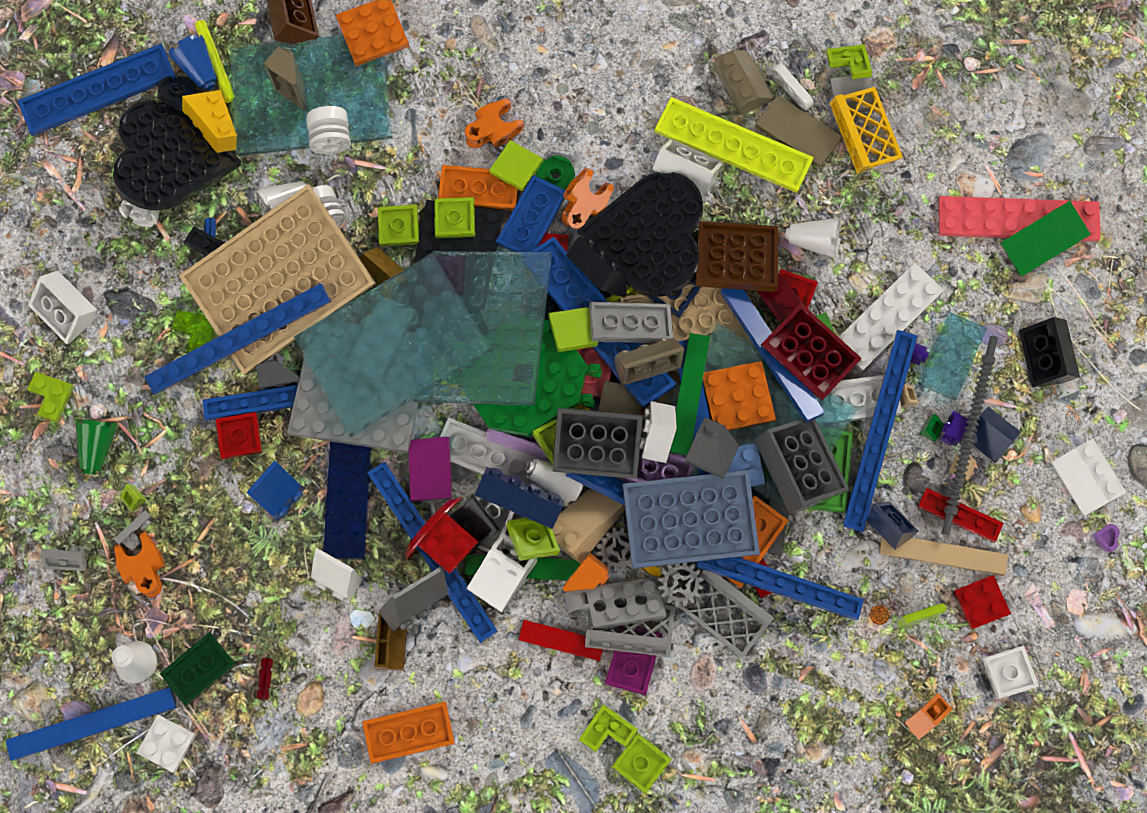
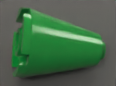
(93, 443)

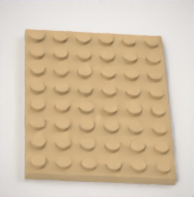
(272, 263)

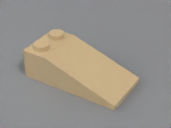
(585, 523)

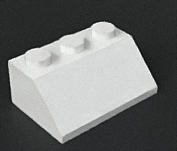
(689, 162)
(61, 306)
(1088, 477)

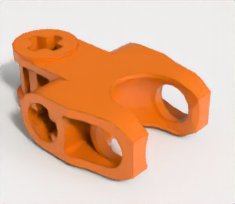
(490, 127)
(582, 201)
(141, 567)

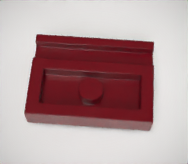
(781, 302)

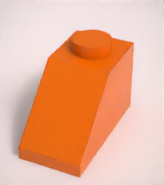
(588, 575)
(928, 716)

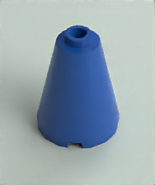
(195, 61)

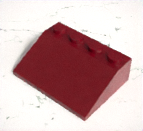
(811, 351)

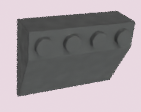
(597, 442)
(801, 464)

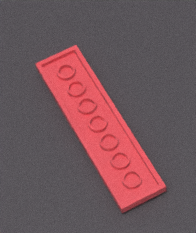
(1005, 215)

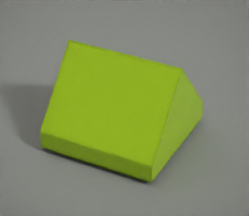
(132, 497)

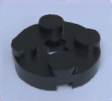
(169, 88)

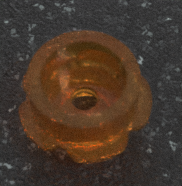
(879, 614)

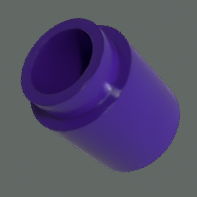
(919, 354)

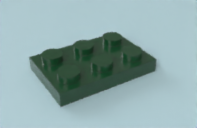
(198, 669)

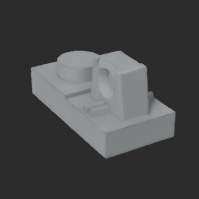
(128, 536)
(64, 560)

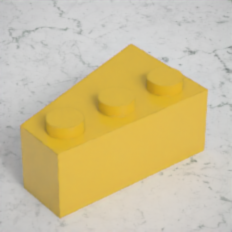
(212, 118)

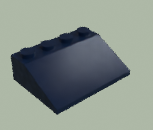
(519, 497)

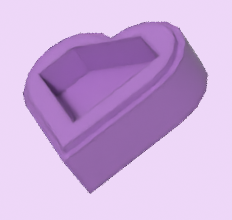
(1107, 537)

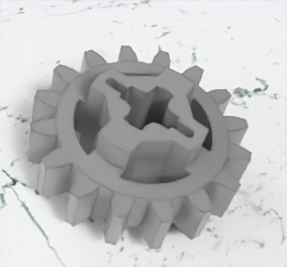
(611, 553)
(671, 589)

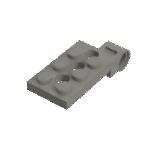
(583, 601)

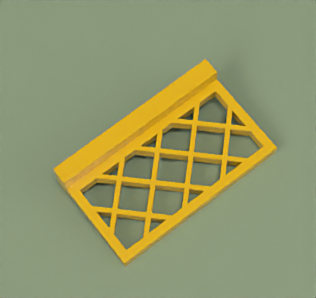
(850, 130)

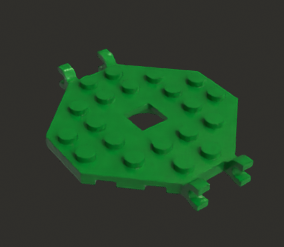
(558, 385)

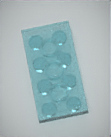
(952, 356)

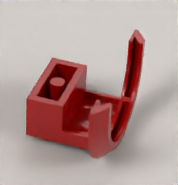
(443, 538)

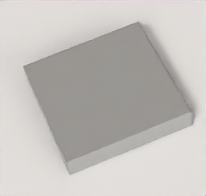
(847, 85)

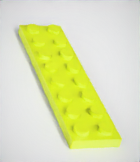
(734, 144)

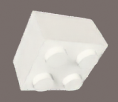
(657, 431)

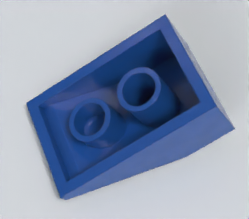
(276, 491)

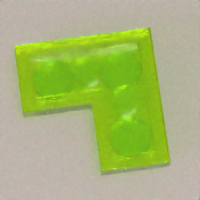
(196, 325)

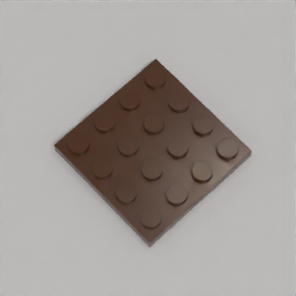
(737, 256)

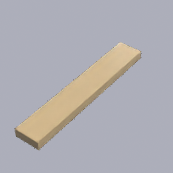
(948, 555)

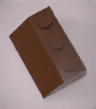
(293, 20)

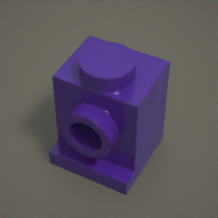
(954, 429)

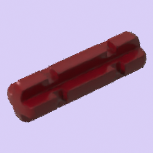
(264, 678)

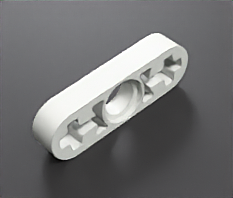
(792, 86)

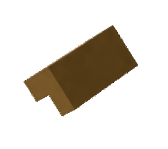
(380, 265)
(390, 647)

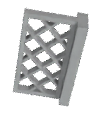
(740, 600)
(632, 642)

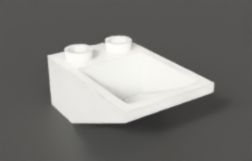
(500, 574)

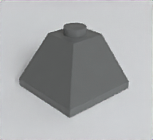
(712, 448)

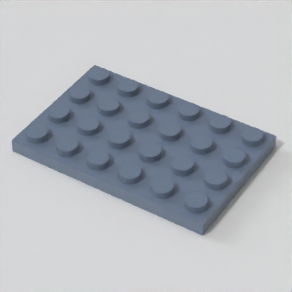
(690, 519)

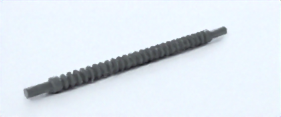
(951, 509)

